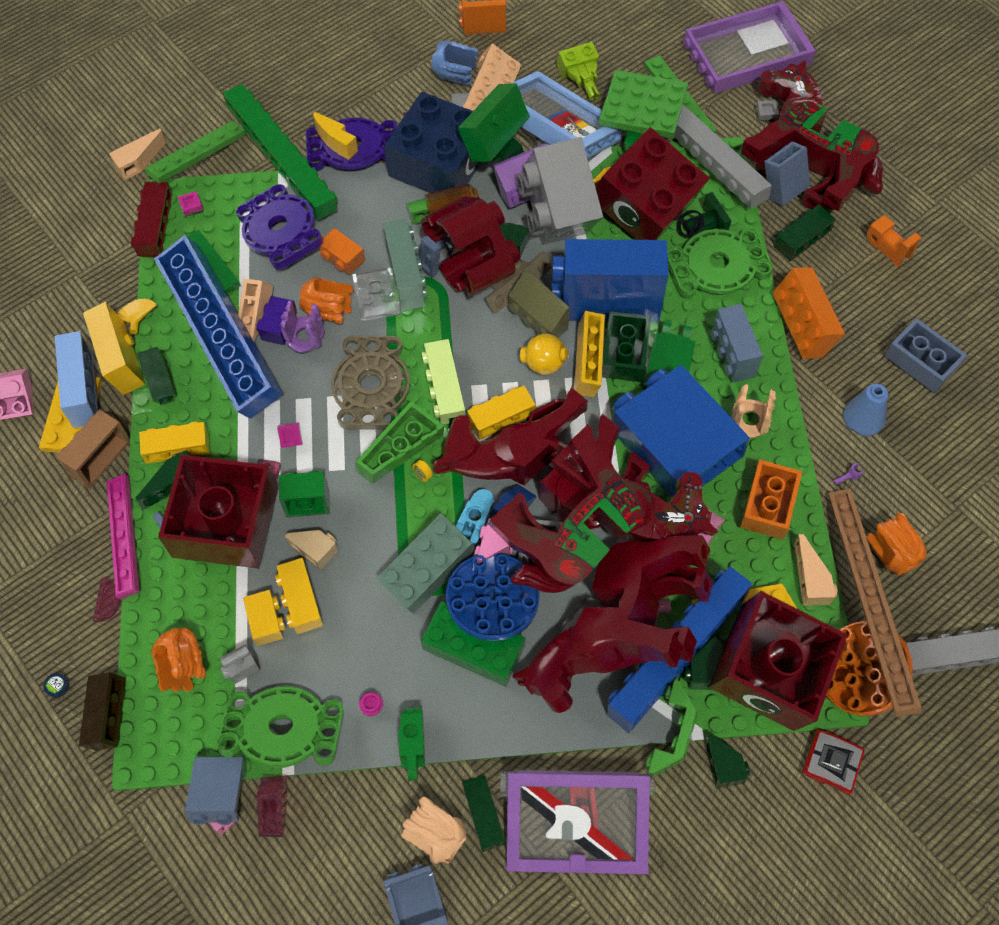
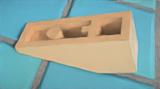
(253, 298)
(814, 577)

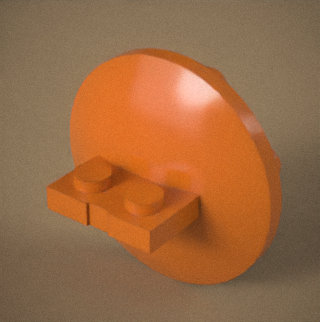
(858, 678)

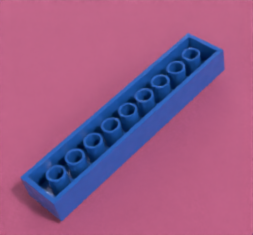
(218, 327)

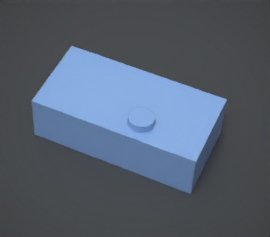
(76, 378)

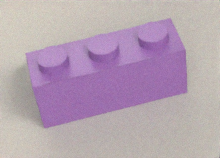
(506, 178)

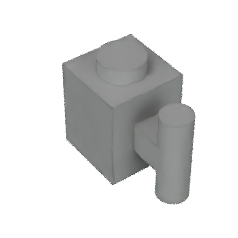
(238, 664)

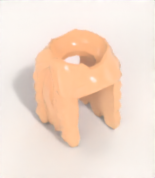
(763, 411)
(434, 832)

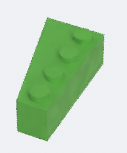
(399, 442)

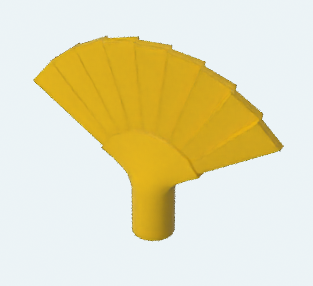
(135, 312)

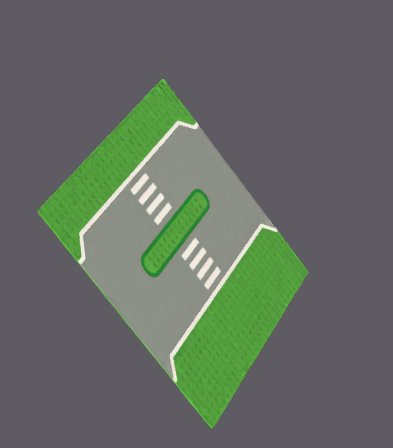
(366, 632)

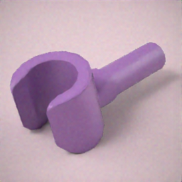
(851, 474)

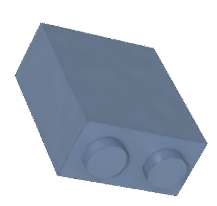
(787, 173)

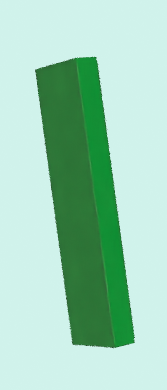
(222, 272)

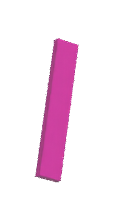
(122, 537)

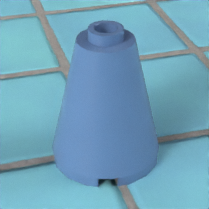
(867, 411)

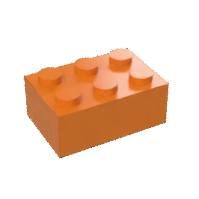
(771, 499)

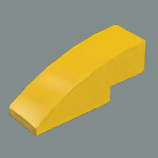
(335, 136)

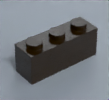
(102, 711)

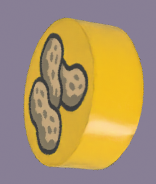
(422, 470)

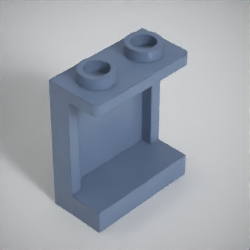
(215, 790)
(415, 897)

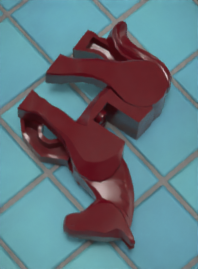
(530, 446)

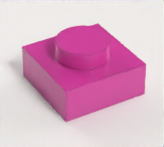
(190, 203)
(289, 435)

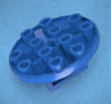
(487, 602)

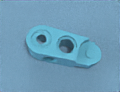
(481, 506)

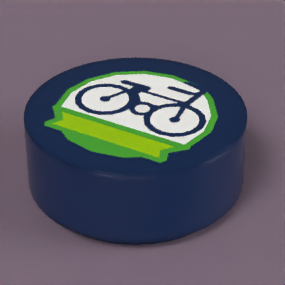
(56, 685)

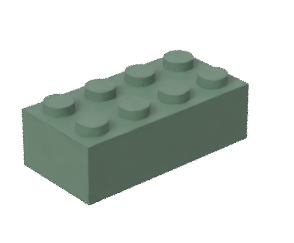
(405, 264)
(426, 563)

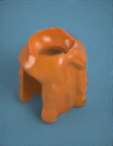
(329, 296)
(897, 545)
(177, 660)

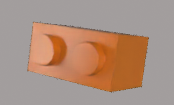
(341, 252)

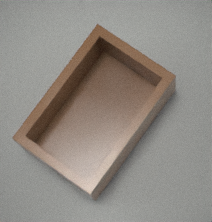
(93, 449)

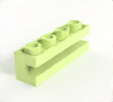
(444, 380)

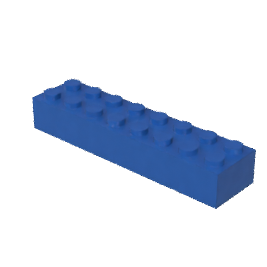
(654, 677)

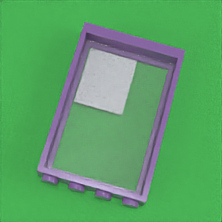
(746, 45)

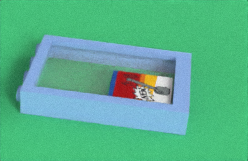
(562, 115)

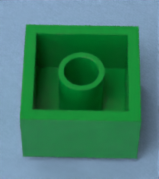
(304, 494)

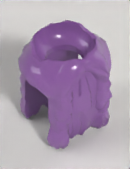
(291, 325)

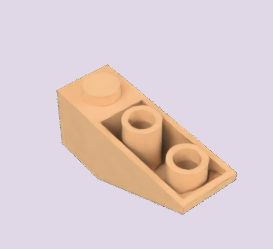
(136, 155)

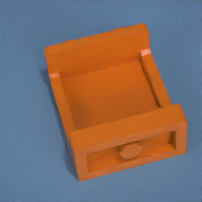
(482, 16)

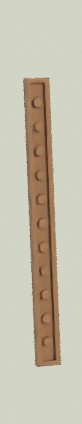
(875, 606)

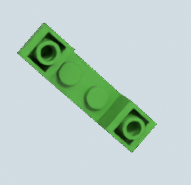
(663, 761)

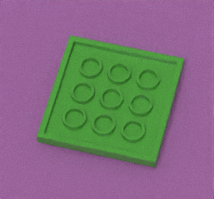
(643, 102)

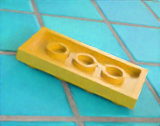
(58, 429)

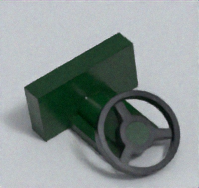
(713, 217)

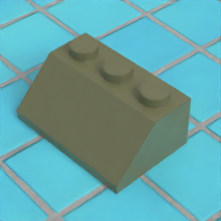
(538, 306)

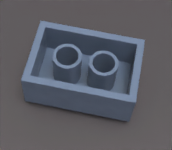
(736, 343)
(925, 355)

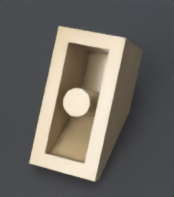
(313, 546)

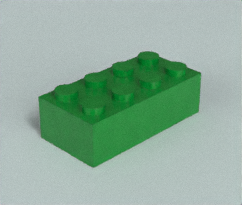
(486, 658)

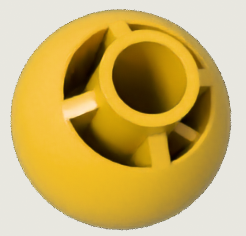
(544, 354)

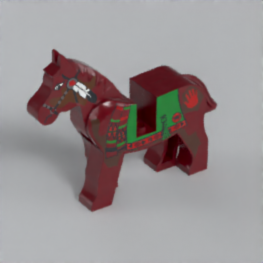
(844, 158)
(616, 503)

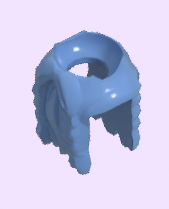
(455, 53)

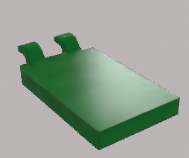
(670, 350)

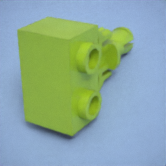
(580, 66)

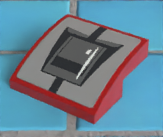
(833, 761)

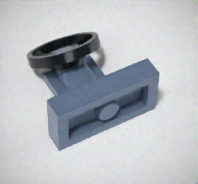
(431, 253)

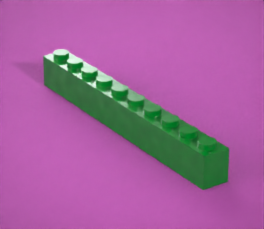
(280, 151)

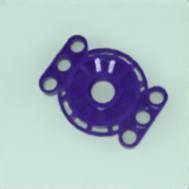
(371, 149)
(282, 241)

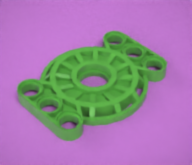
(719, 280)
(287, 749)

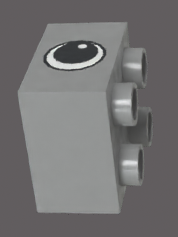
(560, 191)

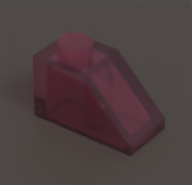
(272, 807)

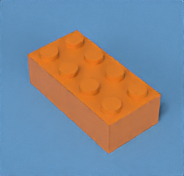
(808, 313)

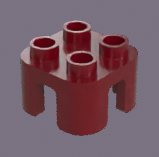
(486, 252)

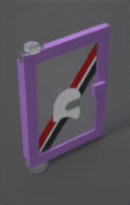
(577, 821)

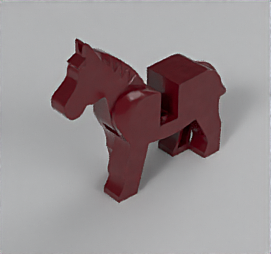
(623, 630)

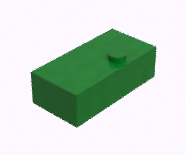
(494, 122)

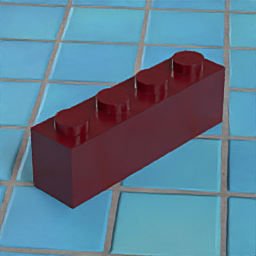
(151, 219)

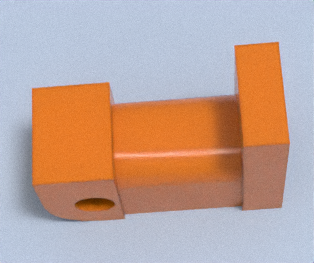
(890, 242)

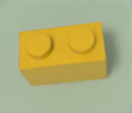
(263, 617)

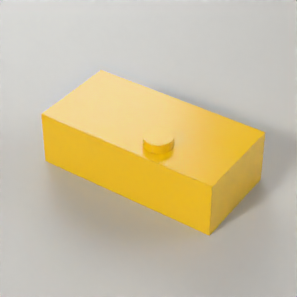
(114, 348)

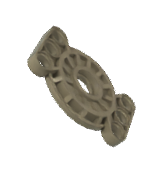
(363, 363)

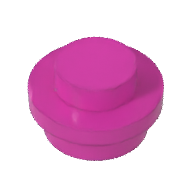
(371, 704)

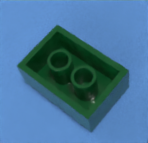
(626, 346)

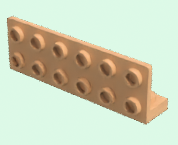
(494, 69)

